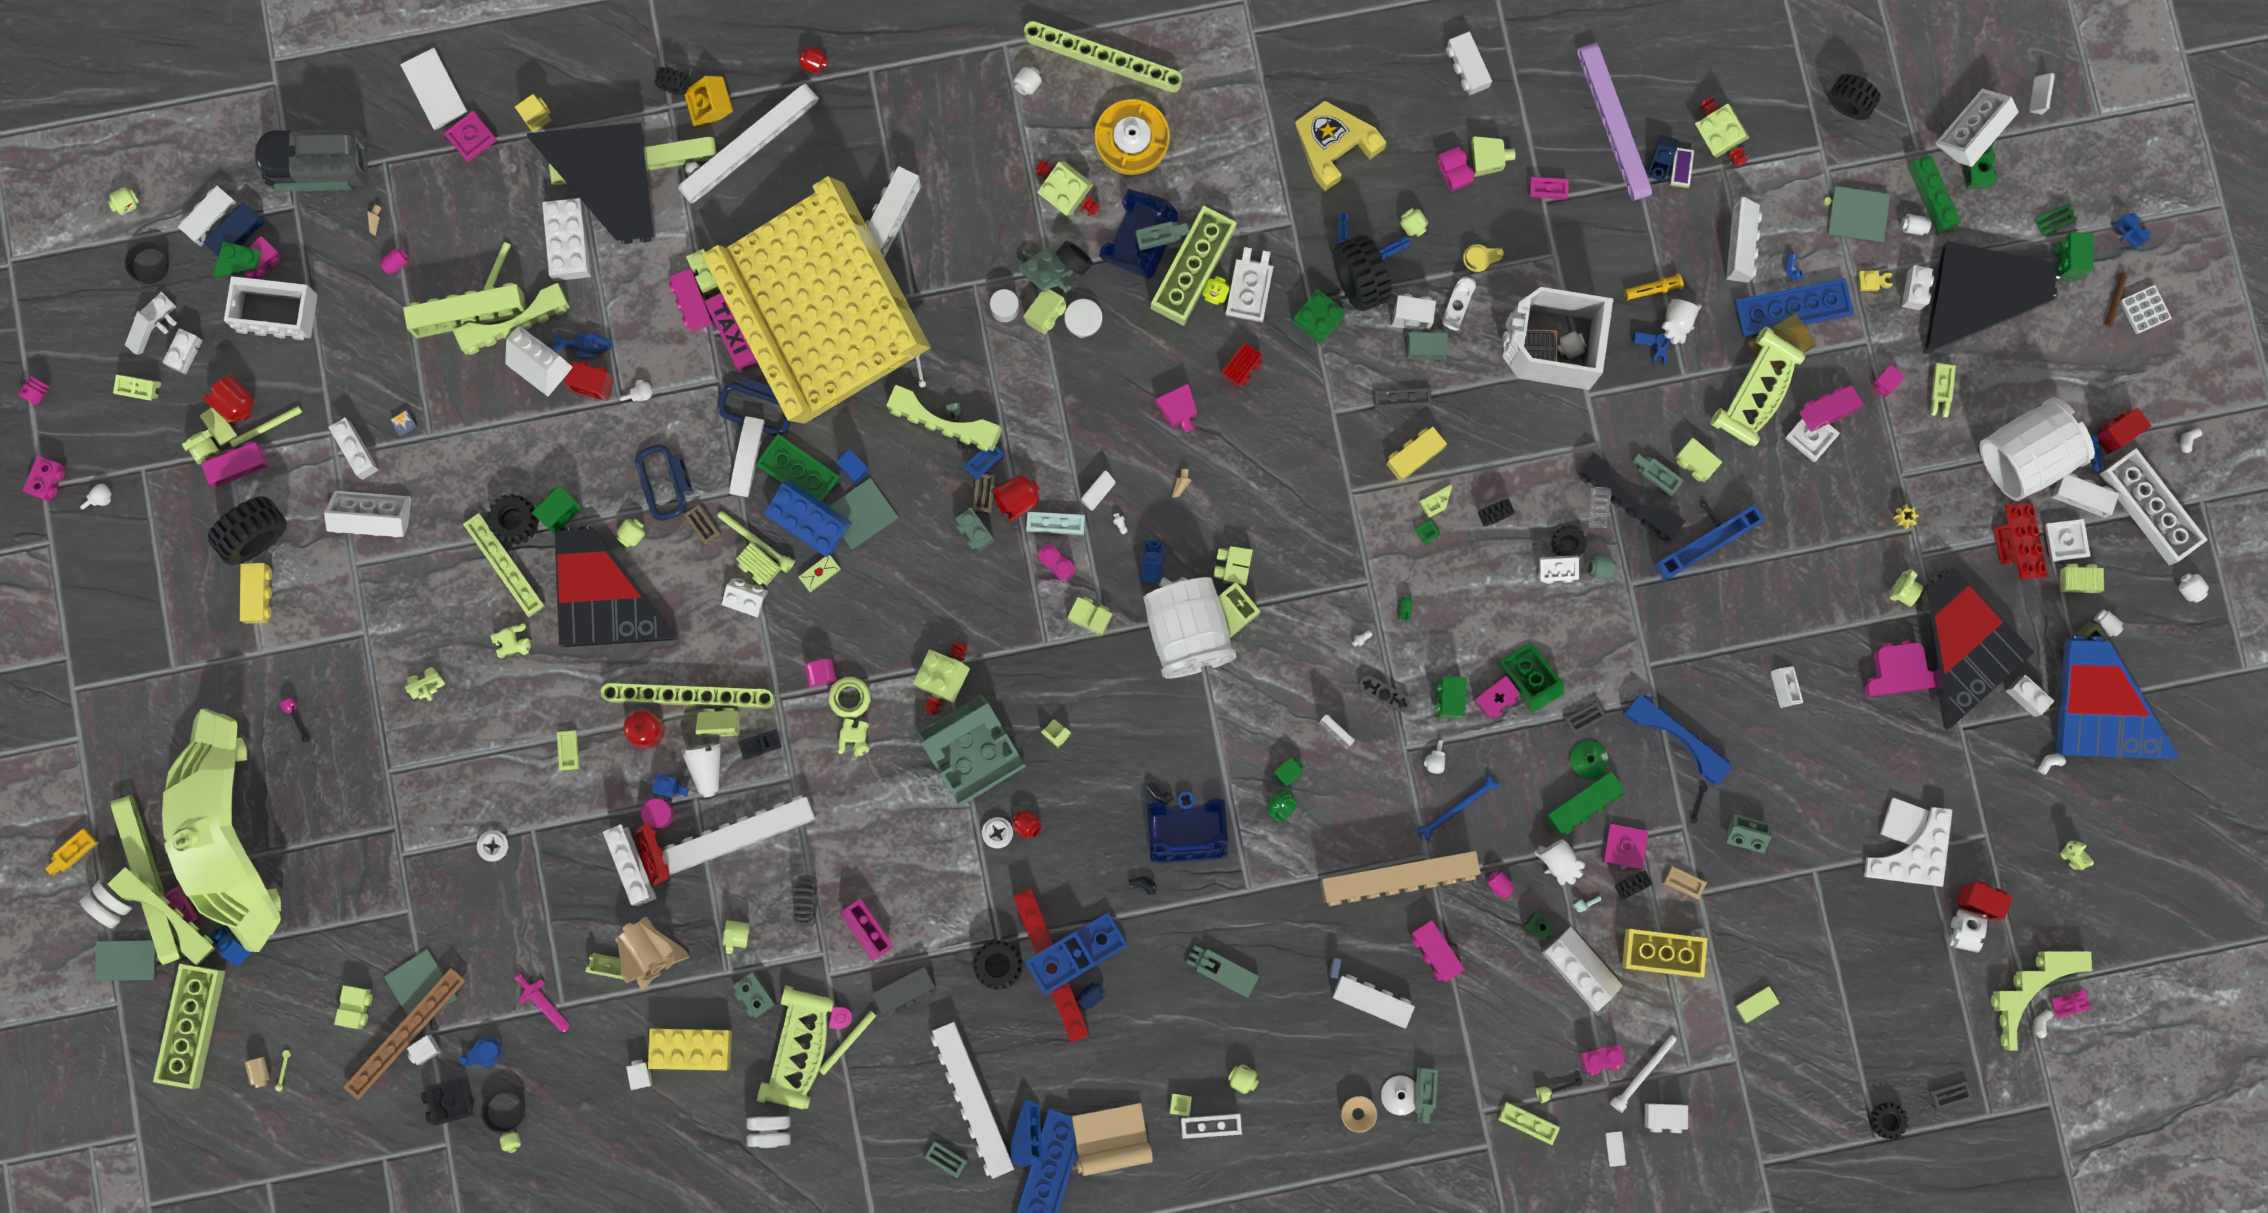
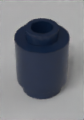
(1090, 995)

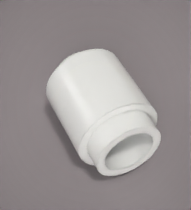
(1915, 224)
(2108, 623)

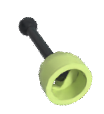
(1545, 1093)

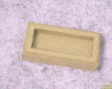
(1684, 882)

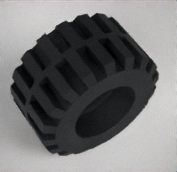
(1854, 96)
(498, 513)
(982, 956)

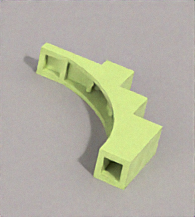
(2028, 983)

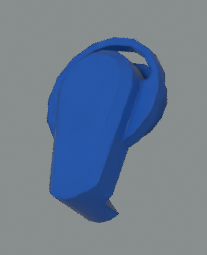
(482, 1053)

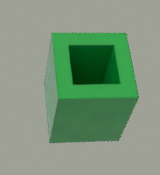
(1289, 771)

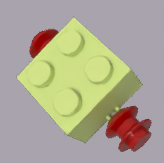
(1722, 131)
(1066, 188)
(942, 676)

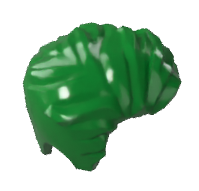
(1281, 805)

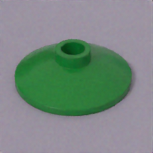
(1579, 761)

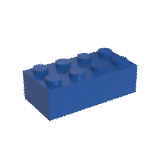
(808, 518)

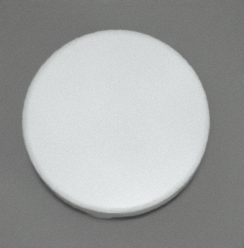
(1083, 318)

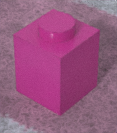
(1888, 381)

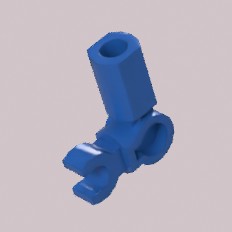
(1660, 341)

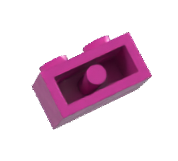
(44, 479)
(1601, 1058)

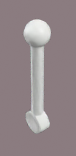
(922, 383)

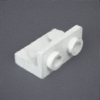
(1558, 568)

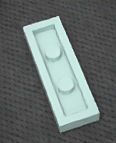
(1055, 523)

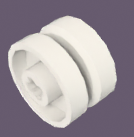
(105, 904)
(768, 1131)

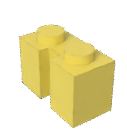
(534, 112)

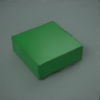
(1427, 532)

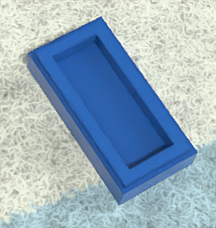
(983, 462)

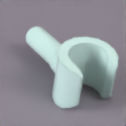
(1581, 906)

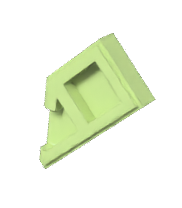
(1436, 502)

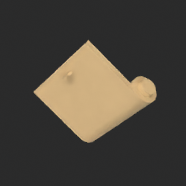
(1111, 1139)

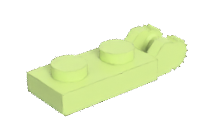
(1942, 388)

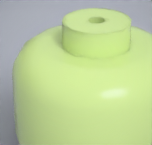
(510, 1141)

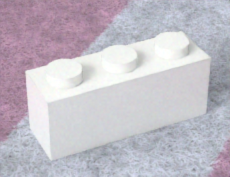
(1468, 63)
(207, 215)
(353, 448)
(2086, 495)
(1211, 1125)

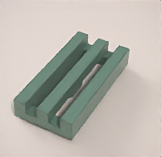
(942, 1166)

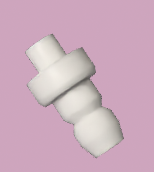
(1120, 523)
(1359, 639)

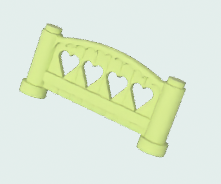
(1734, 420)
(779, 1089)

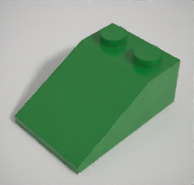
(1532, 677)

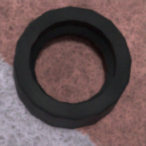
(1074, 258)

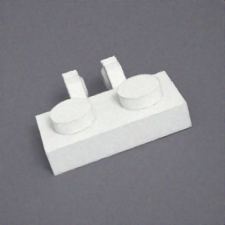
(159, 309)

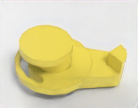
(1481, 257)

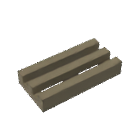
(982, 509)
(711, 537)

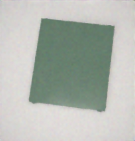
(1859, 214)
(867, 511)
(415, 980)

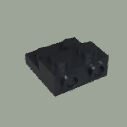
(447, 1101)

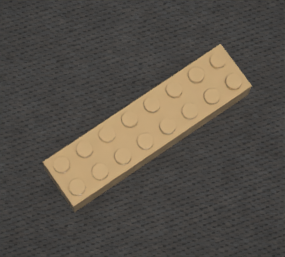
(1404, 876)

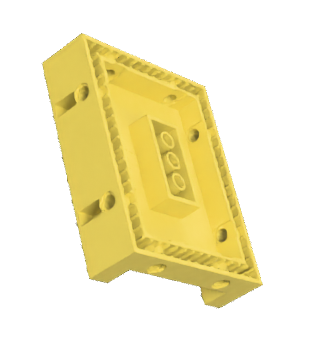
(817, 302)

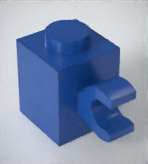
(668, 787)

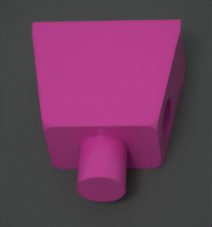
(1178, 407)

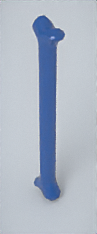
(1489, 784)

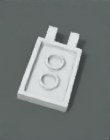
(1250, 287)

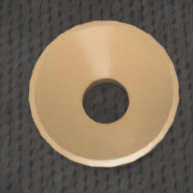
(1368, 1119)

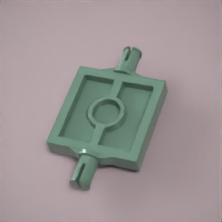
(1045, 270)

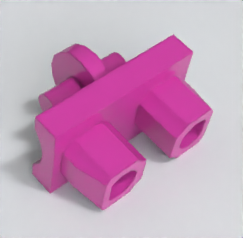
(2070, 1003)

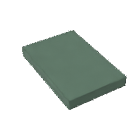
(125, 960)

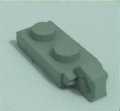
(1160, 234)
(1658, 474)
(1425, 1093)

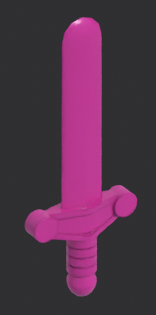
(532, 992)

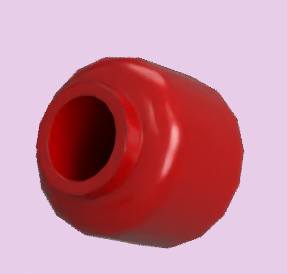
(812, 59)
(1027, 824)

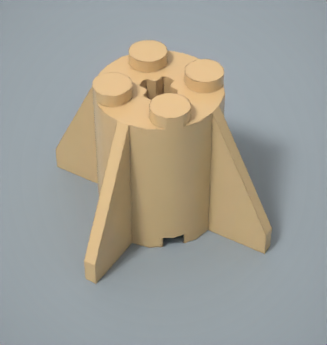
(646, 952)

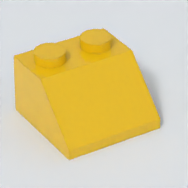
(708, 100)

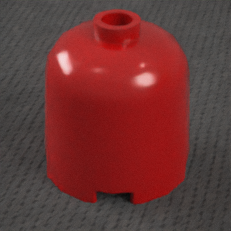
(230, 399)
(1016, 496)
(644, 729)

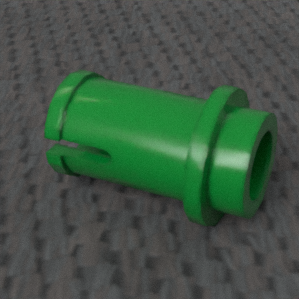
(1405, 608)

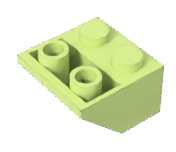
(1237, 608)

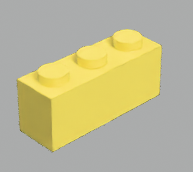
(1416, 453)
(255, 593)

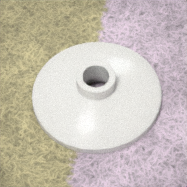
(1390, 1092)

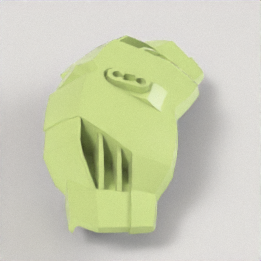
(211, 859)

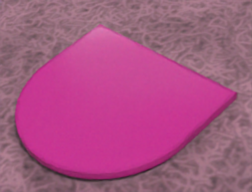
(840, 1018)

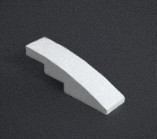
(746, 456)

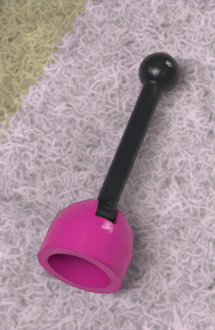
(289, 706)

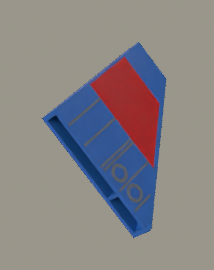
(2103, 707)

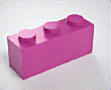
(690, 300)
(1830, 408)
(234, 464)
(866, 930)
(1436, 952)

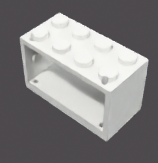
(242, 286)

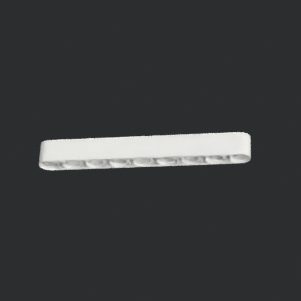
(748, 143)

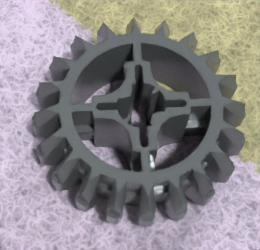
(805, 901)

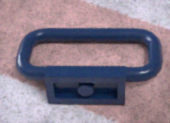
(754, 389)
(678, 476)

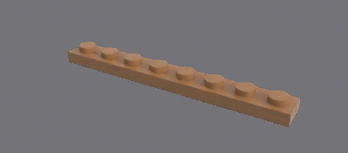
(404, 1033)

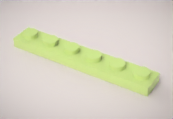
(504, 565)

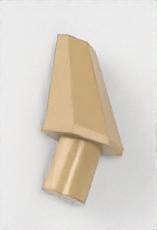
(373, 219)
(1181, 483)

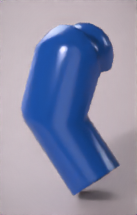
(1790, 268)

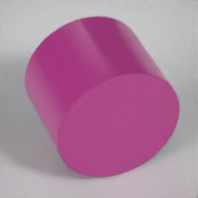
(820, 673)
(657, 813)

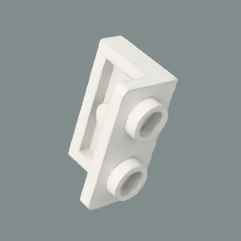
(744, 597)

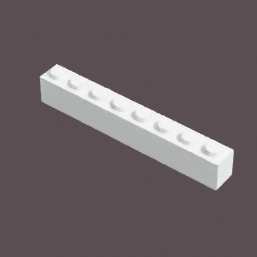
(738, 835)
(973, 1100)

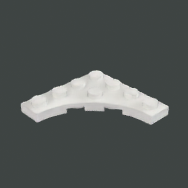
(1922, 860)

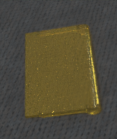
(1793, 332)

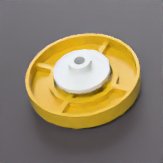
(1132, 153)

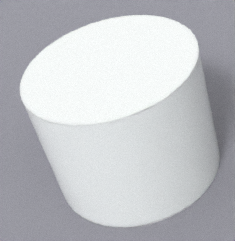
(1004, 305)

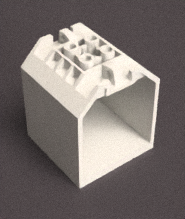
(1563, 303)

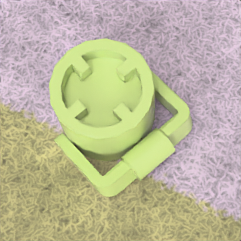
(201, 446)
(1906, 588)
(735, 935)

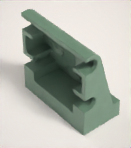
(970, 750)

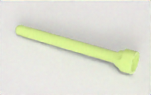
(784, 562)

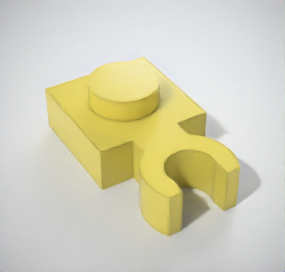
(1872, 281)

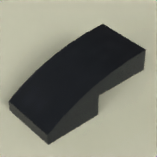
(759, 744)

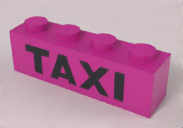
(730, 332)

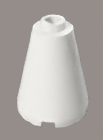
(704, 767)

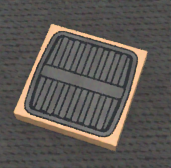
(1542, 344)

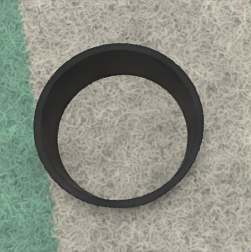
(134, 251)
(484, 1111)

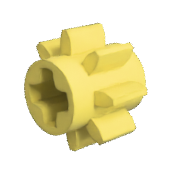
(1901, 514)

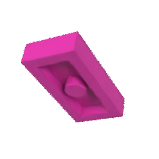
(1549, 188)
(180, 901)

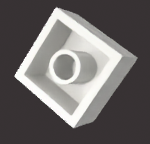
(1413, 312)

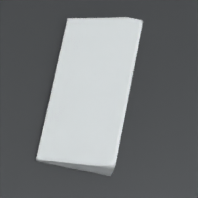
(2041, 93)
(139, 333)
(1098, 490)
(1786, 686)

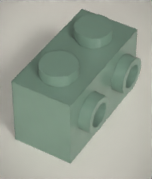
(977, 534)
(1749, 833)
(753, 995)

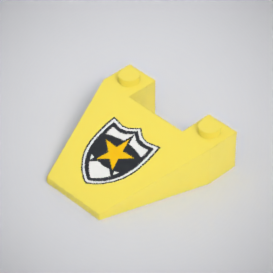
(1330, 133)

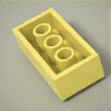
(1664, 953)
(689, 1049)

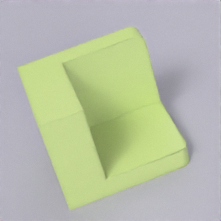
(1056, 733)

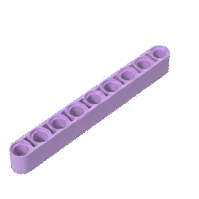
(1614, 121)

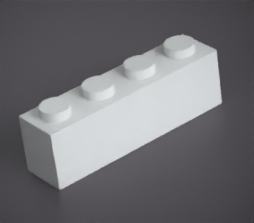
(1372, 1001)

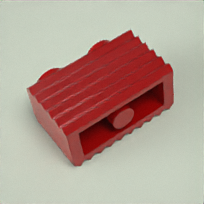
(1241, 365)

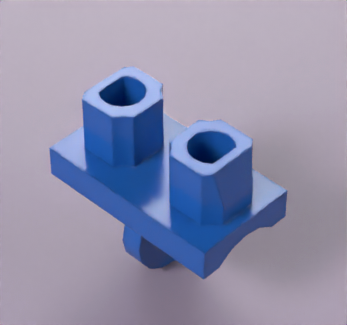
(2131, 230)

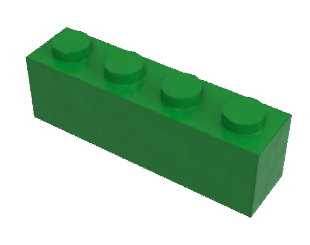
(1934, 194)
(1585, 803)

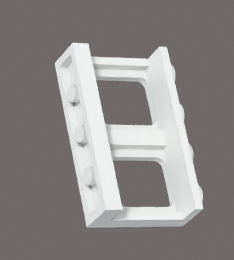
(629, 865)

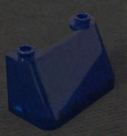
(1142, 212)
(1187, 833)

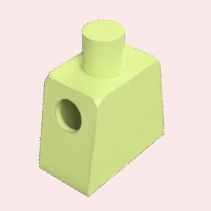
(1489, 155)

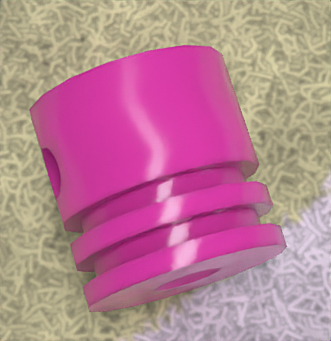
(33, 390)

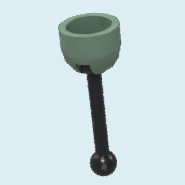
(953, 411)

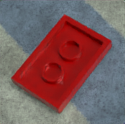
(651, 855)

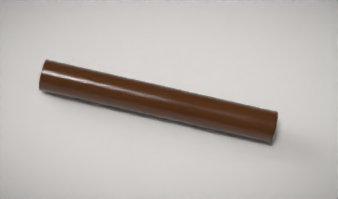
(2116, 299)

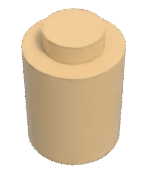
(257, 1072)

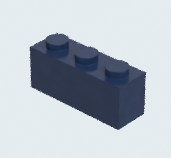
(234, 229)

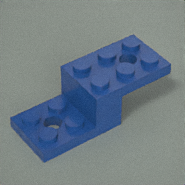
(1076, 954)

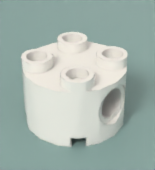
(1968, 930)

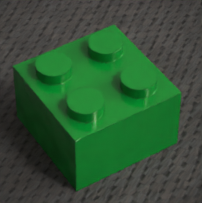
(2075, 255)
(1319, 317)
(557, 509)
(1451, 698)

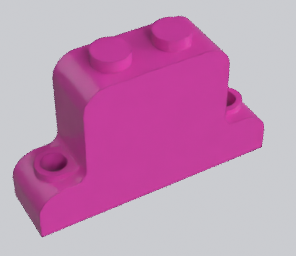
(1899, 670)

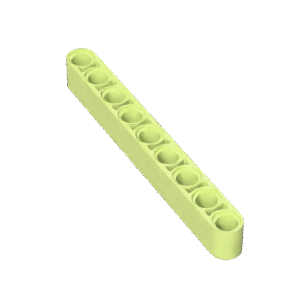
(1098, 49)
(667, 155)
(679, 691)
(142, 861)

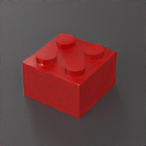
(589, 381)
(2122, 429)
(1984, 900)

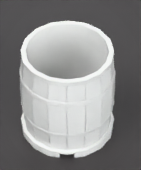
(2036, 449)
(1188, 627)

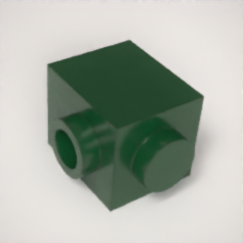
(1539, 927)

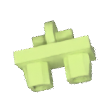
(425, 686)

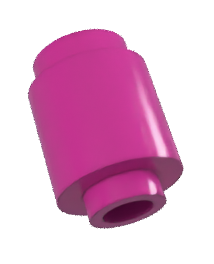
(394, 261)
(1500, 884)

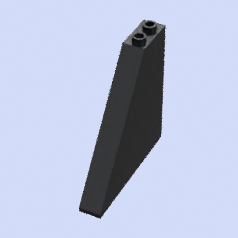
(607, 173)
(1983, 289)

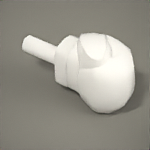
(641, 392)
(98, 495)
(1436, 760)

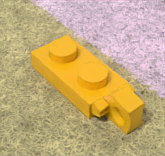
(71, 852)

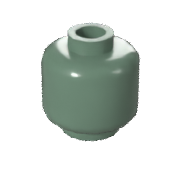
(1601, 566)

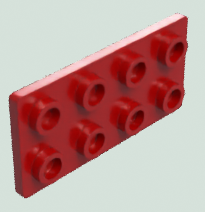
(2021, 541)

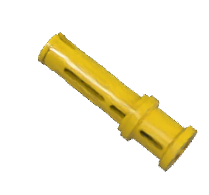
(1663, 284)

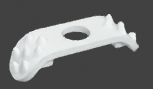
(1462, 291)

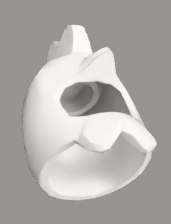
(1679, 320)
(1561, 861)

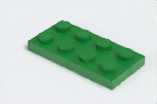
(788, 462)

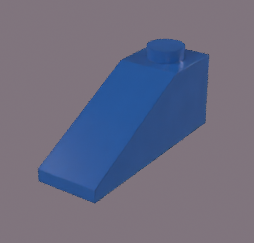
(1026, 1140)

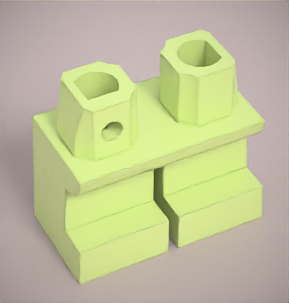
(1236, 567)

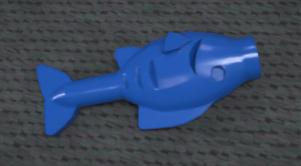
(587, 344)

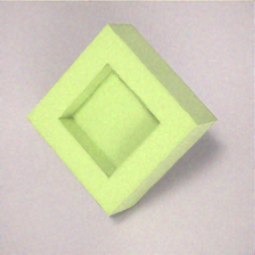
(1180, 1104)

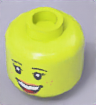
(1215, 290)

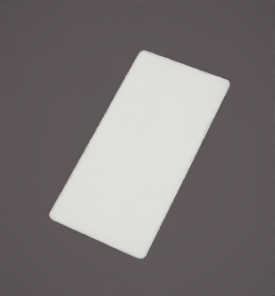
(1615, 1149)

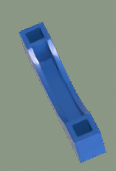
(1709, 543)
(1709, 764)

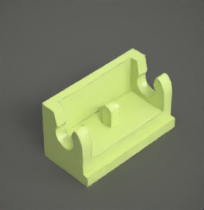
(136, 387)
(605, 966)

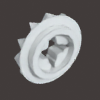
(999, 823)
(487, 838)

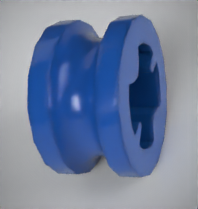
(1191, 799)

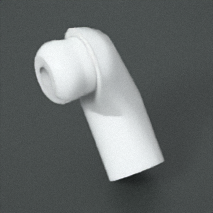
(2187, 439)
(2039, 1023)

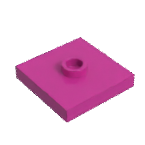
(470, 136)
(1625, 846)

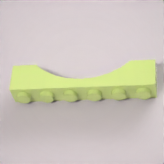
(547, 303)
(979, 432)
(131, 888)

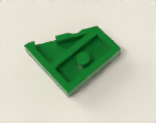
(236, 259)

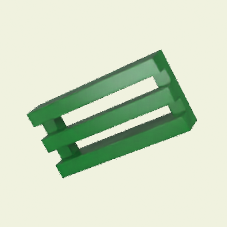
(2069, 213)

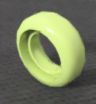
(834, 697)

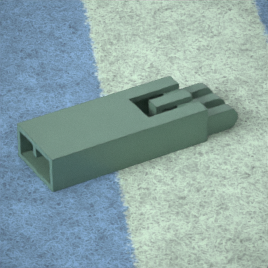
(1228, 974)

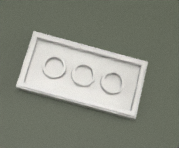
(434, 88)

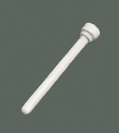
(1620, 1102)

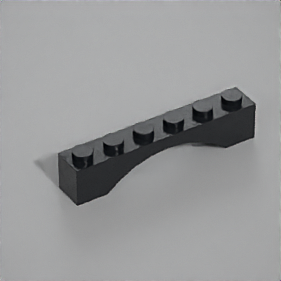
(1663, 522)

